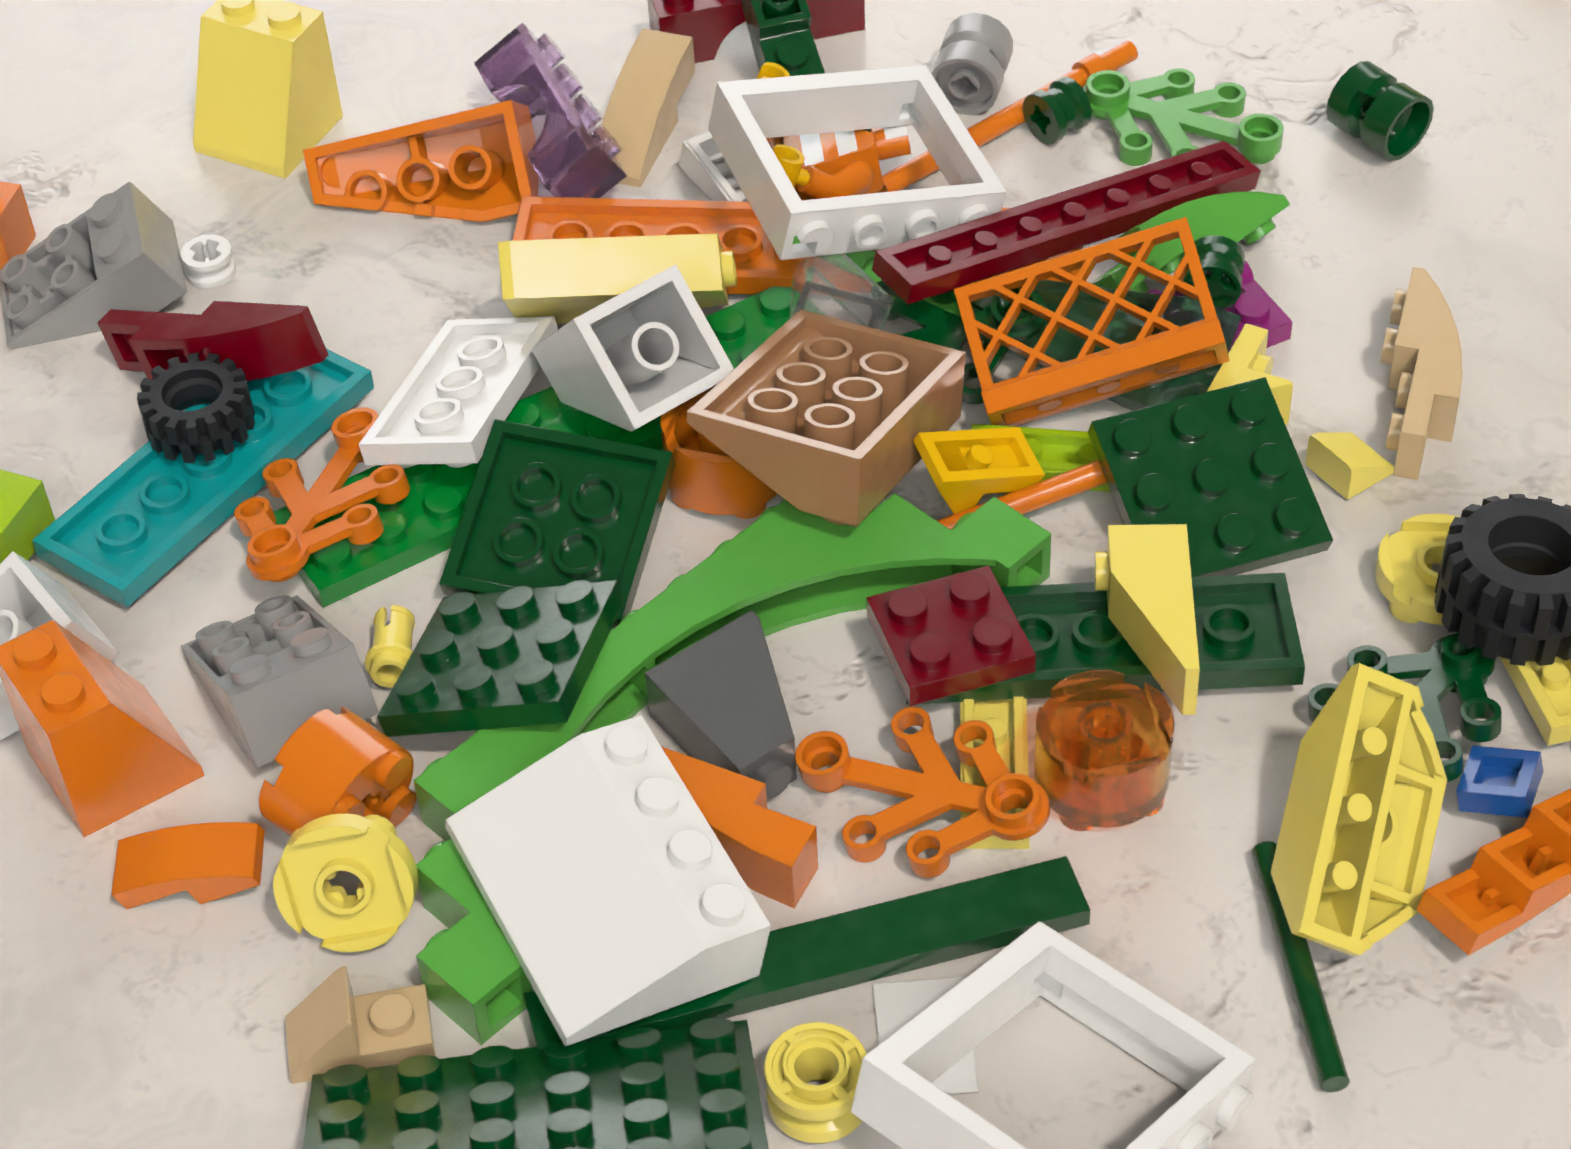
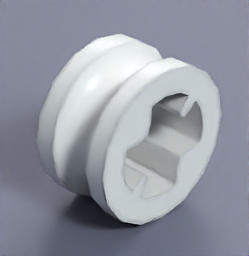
(208, 261)

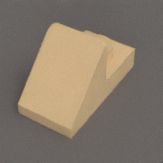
(363, 1030)

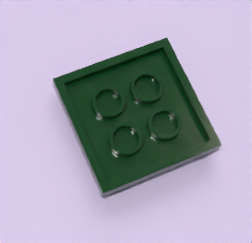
(1220, 469)
(557, 513)
(502, 659)

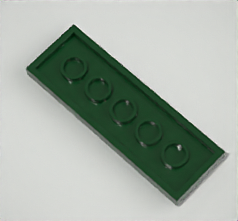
(1241, 628)

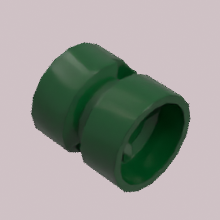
(1379, 110)

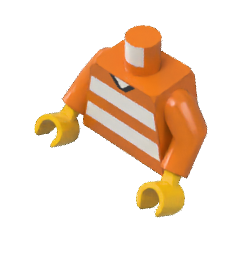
(836, 161)

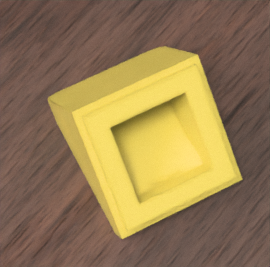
(1346, 462)

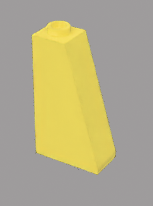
(581, 273)

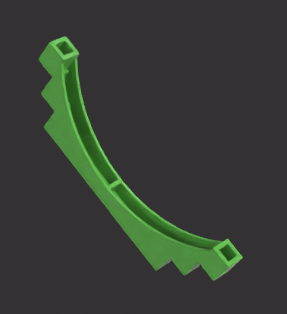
(784, 570)

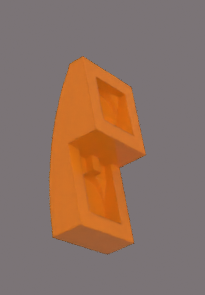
(198, 858)

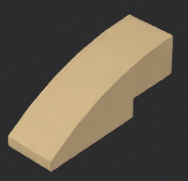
(646, 99)

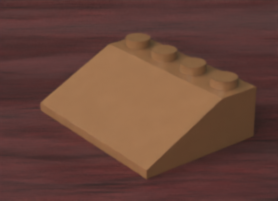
(832, 412)

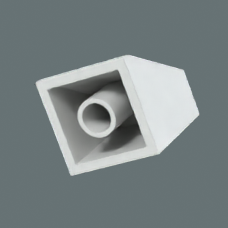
(635, 353)

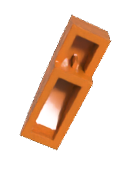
(767, 848)

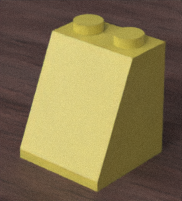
(263, 84)

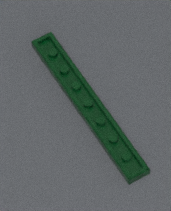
(879, 943)

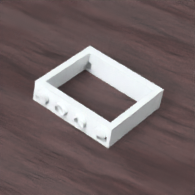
(846, 101)
(897, 1076)

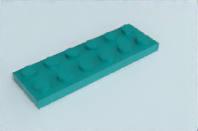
(161, 509)

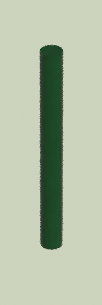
(1303, 981)

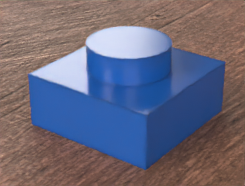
(1500, 781)

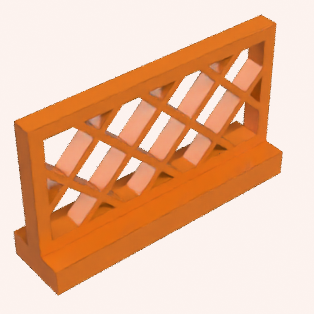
(1105, 372)

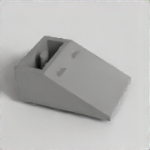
(105, 259)
(277, 673)

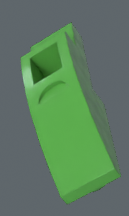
(1226, 214)

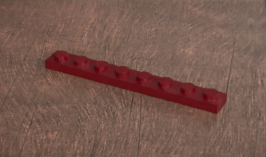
(1059, 222)

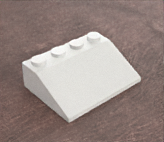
(610, 883)

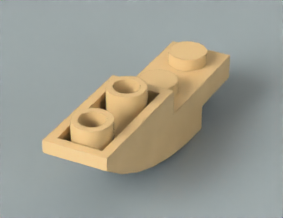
(1424, 371)

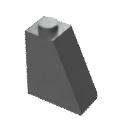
(727, 704)

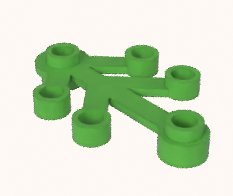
(1117, 99)

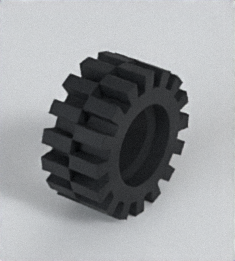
(198, 430)

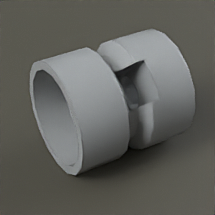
(973, 62)

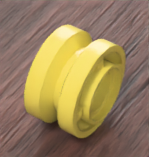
(806, 1055)

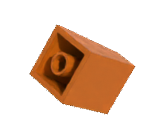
(91, 728)

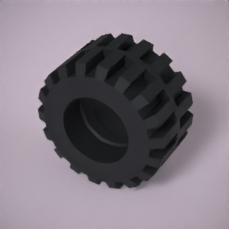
(1509, 579)

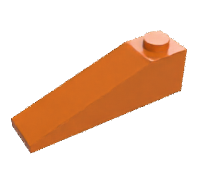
(442, 167)

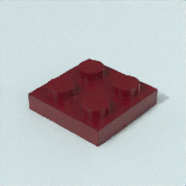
(950, 635)

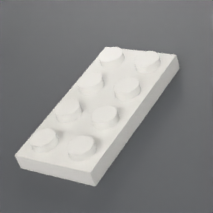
(456, 392)

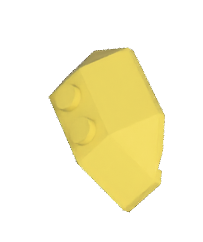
(1360, 815)

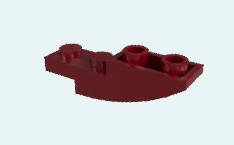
(254, 335)

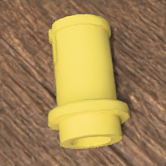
(390, 645)

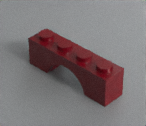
(714, 19)

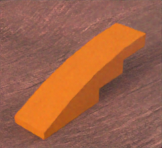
(1507, 880)

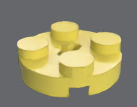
(1406, 565)
(355, 845)

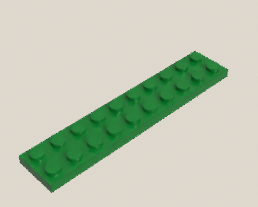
(431, 512)

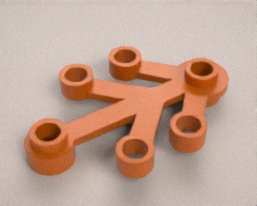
(283, 549)
(927, 792)

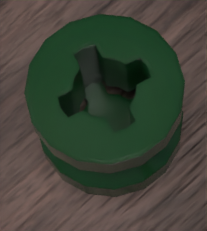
(1057, 110)
(1222, 266)

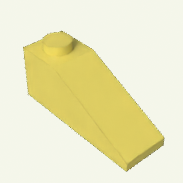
(1154, 603)

